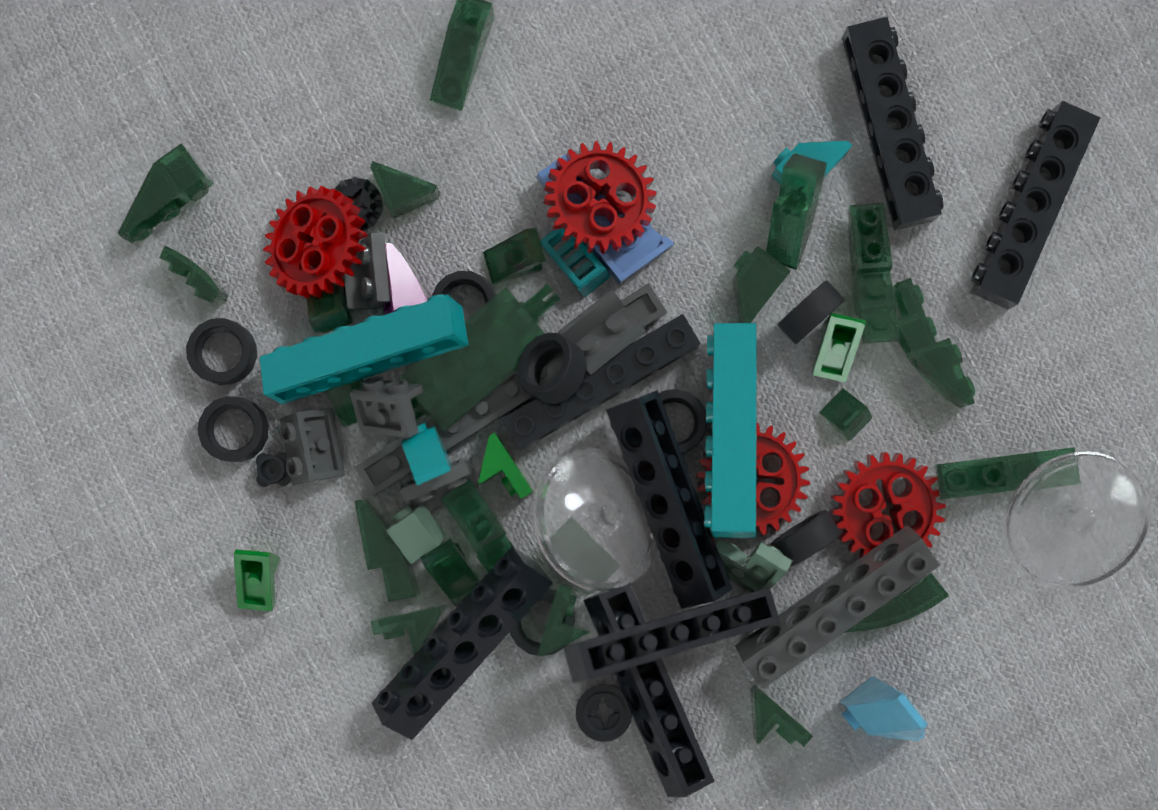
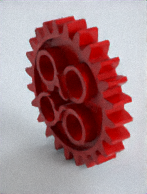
(579, 218)
(315, 242)
(789, 472)
(916, 497)

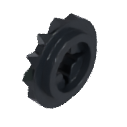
(370, 198)
(592, 725)

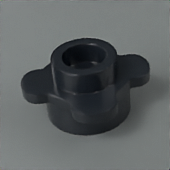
(265, 476)

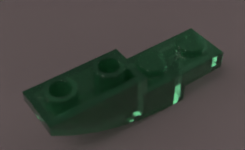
(871, 272)
(933, 360)
(990, 474)

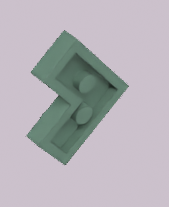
(758, 570)

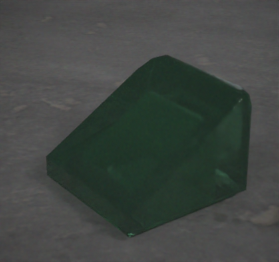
(846, 414)

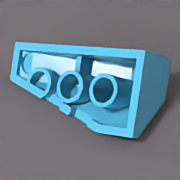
(883, 712)

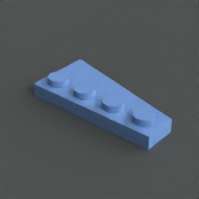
(629, 258)

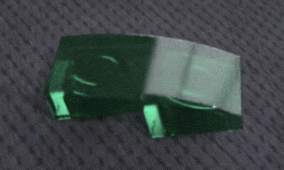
(205, 284)

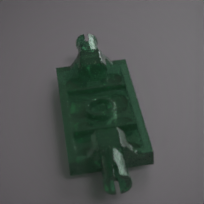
(468, 374)

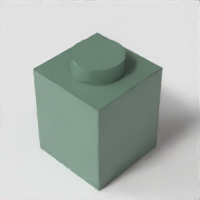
(415, 531)

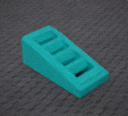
(590, 281)

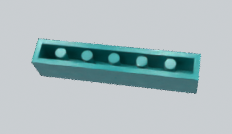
(364, 349)
(734, 430)

